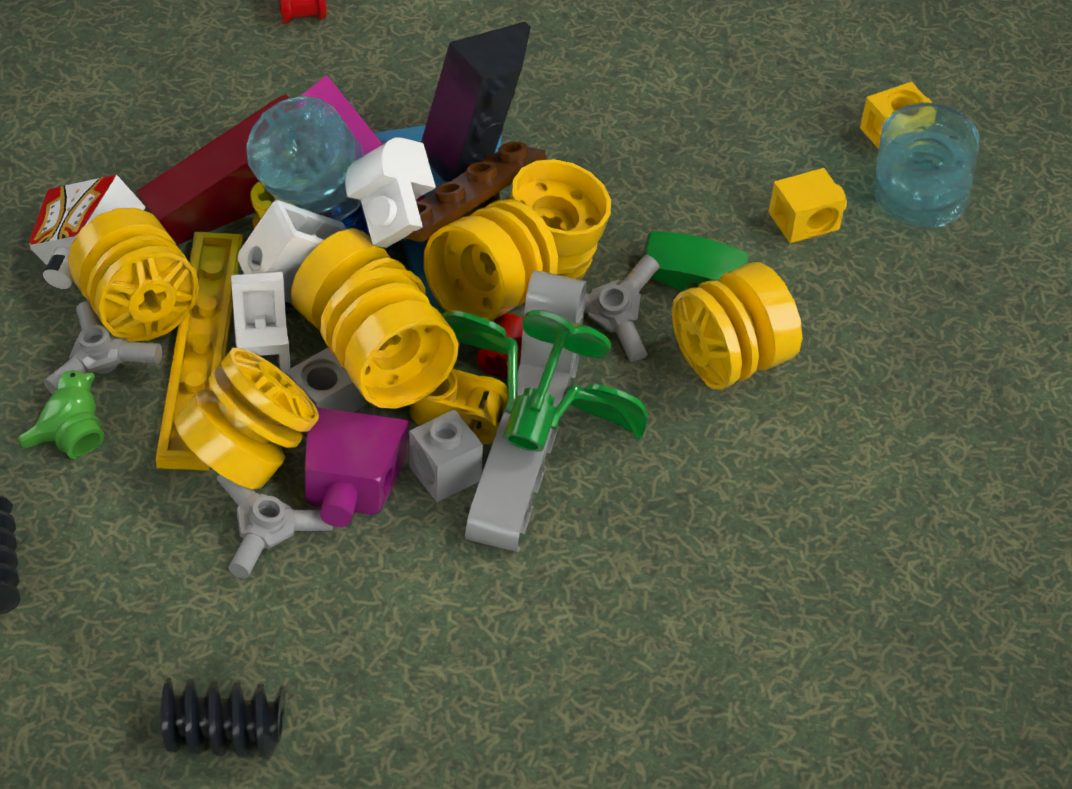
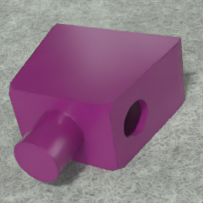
(353, 463)

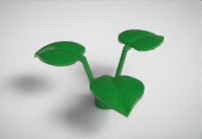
(534, 410)

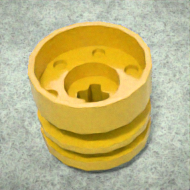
(572, 207)
(488, 259)
(333, 264)
(133, 274)
(737, 325)
(389, 337)
(246, 419)

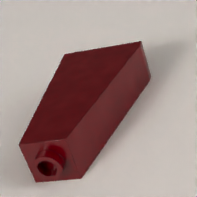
(207, 186)

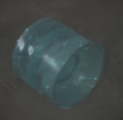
(303, 156)
(926, 165)

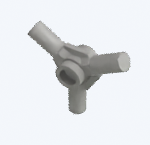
(618, 304)
(100, 351)
(264, 523)

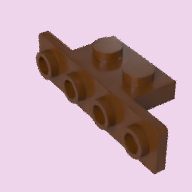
(473, 188)

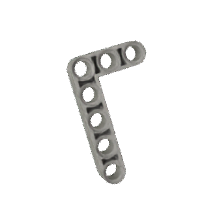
(512, 473)

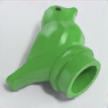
(68, 418)

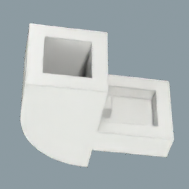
(387, 185)
(261, 316)

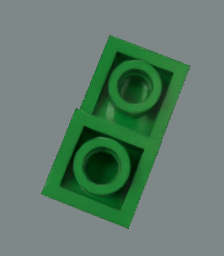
(691, 258)

